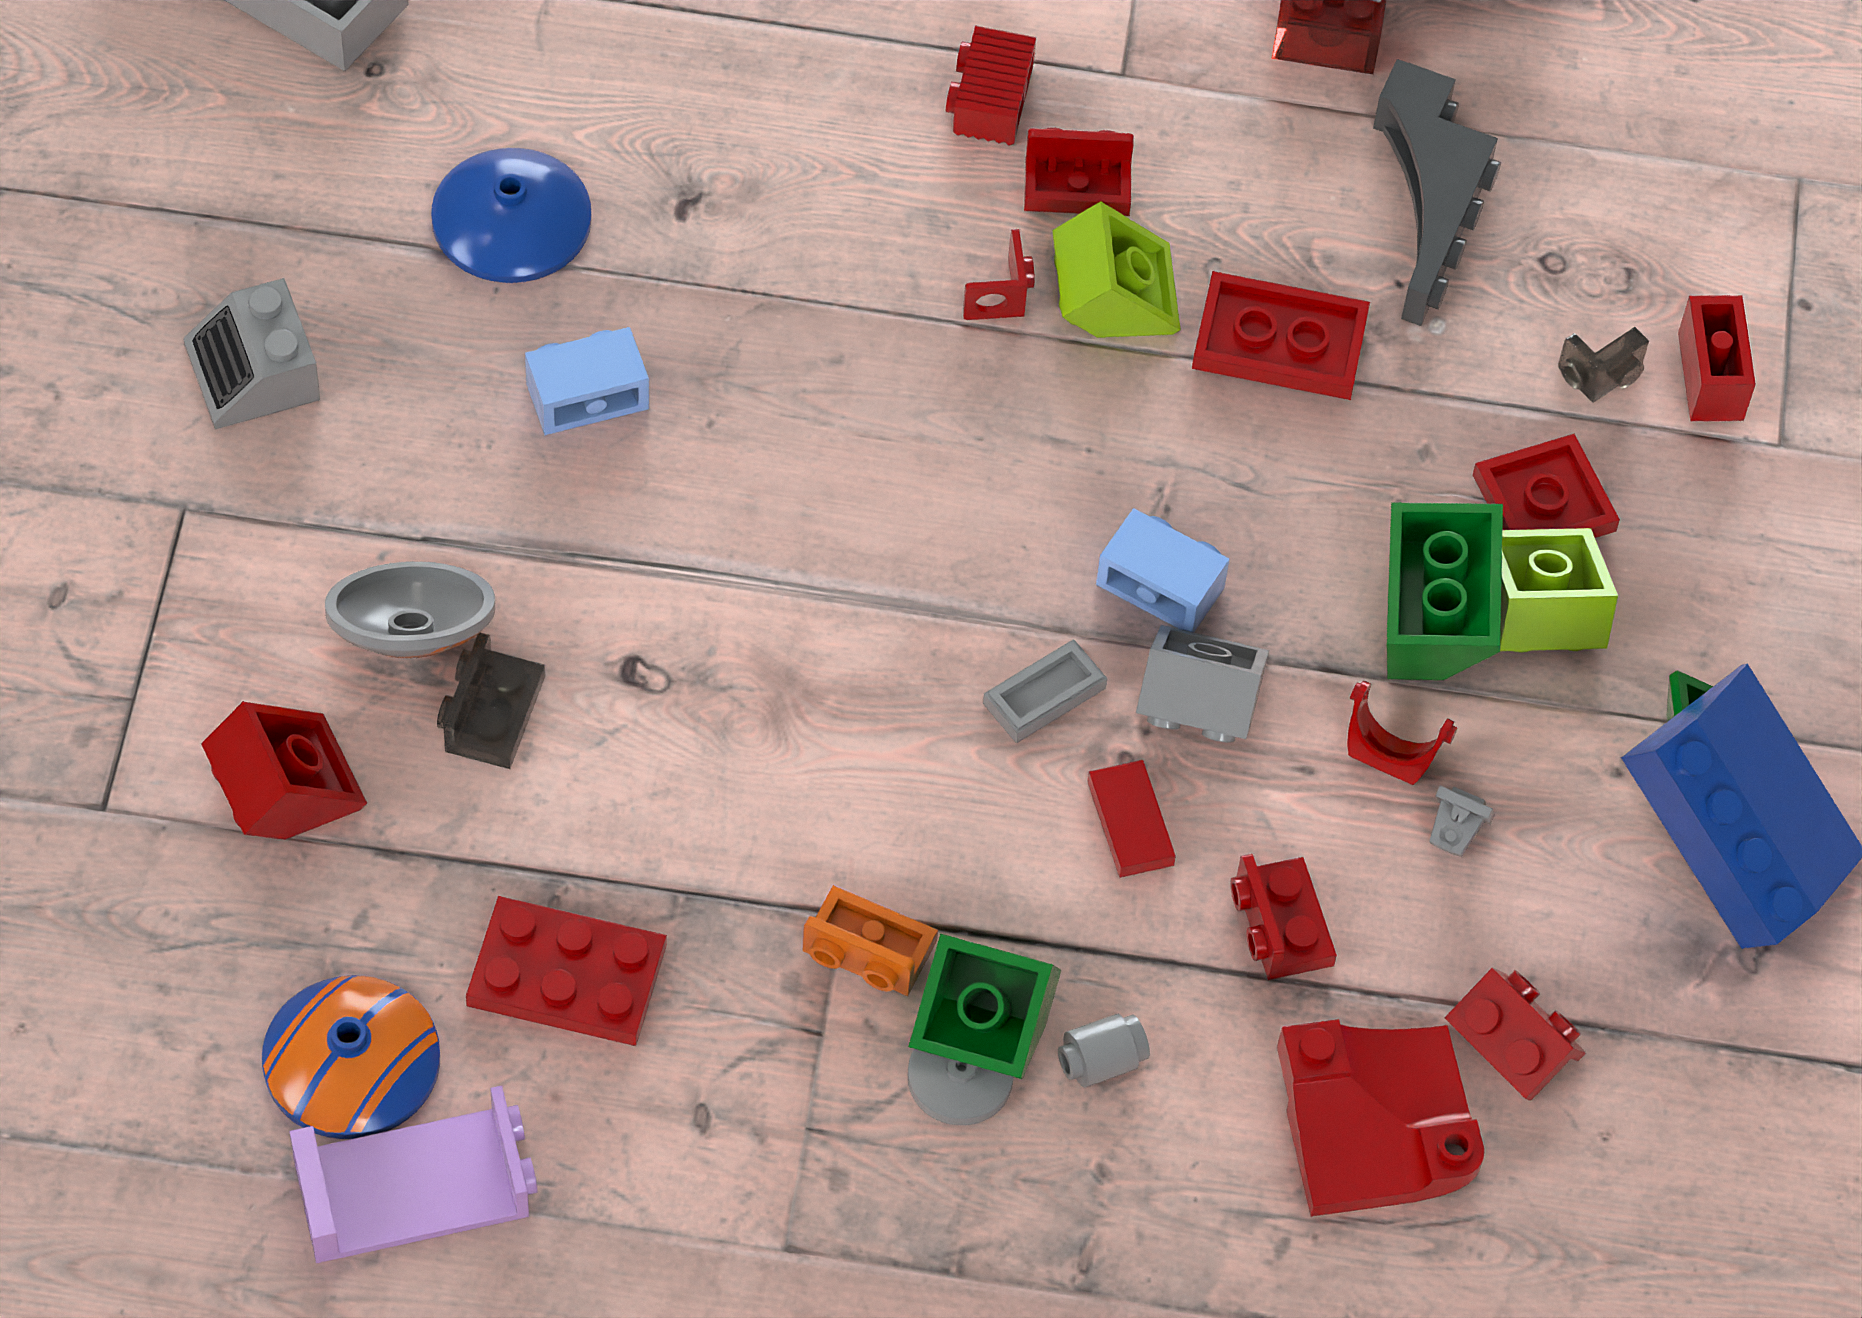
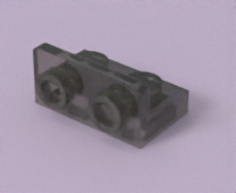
(489, 704)

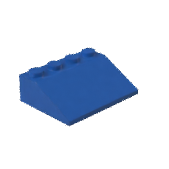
(1746, 810)

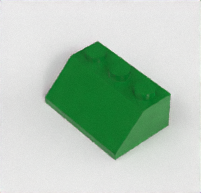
(1443, 588)

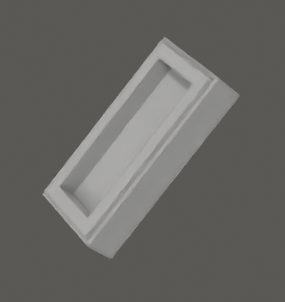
(1045, 691)

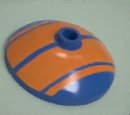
(358, 1084)

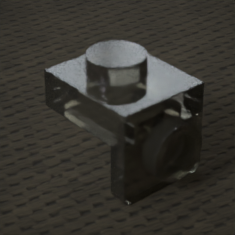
(1601, 372)

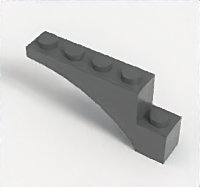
(1444, 173)

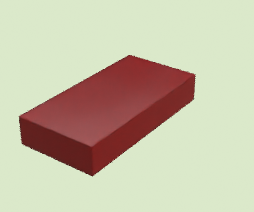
(1131, 818)

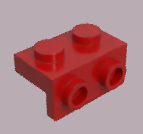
(1077, 170)
(1515, 1031)

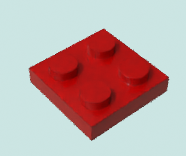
(1547, 488)

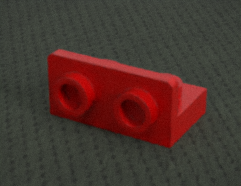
(1283, 917)

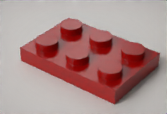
(1281, 335)
(566, 970)

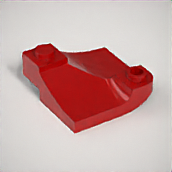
(1376, 1115)

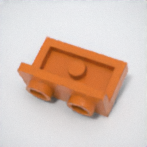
(868, 941)

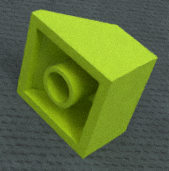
(1114, 276)
(1554, 591)

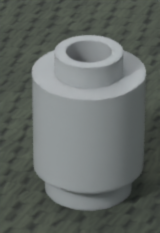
(1103, 1049)

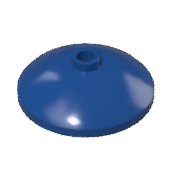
(514, 234)

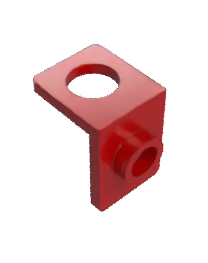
(1013, 290)

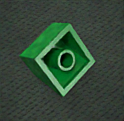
(984, 1006)

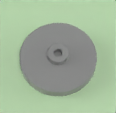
(956, 1090)

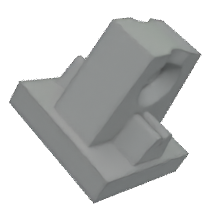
(1458, 820)

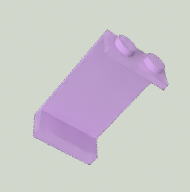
(413, 1181)

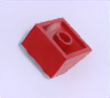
(281, 770)

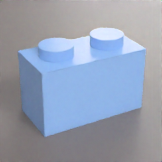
(587, 380)
(1162, 570)

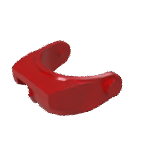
(1384, 751)

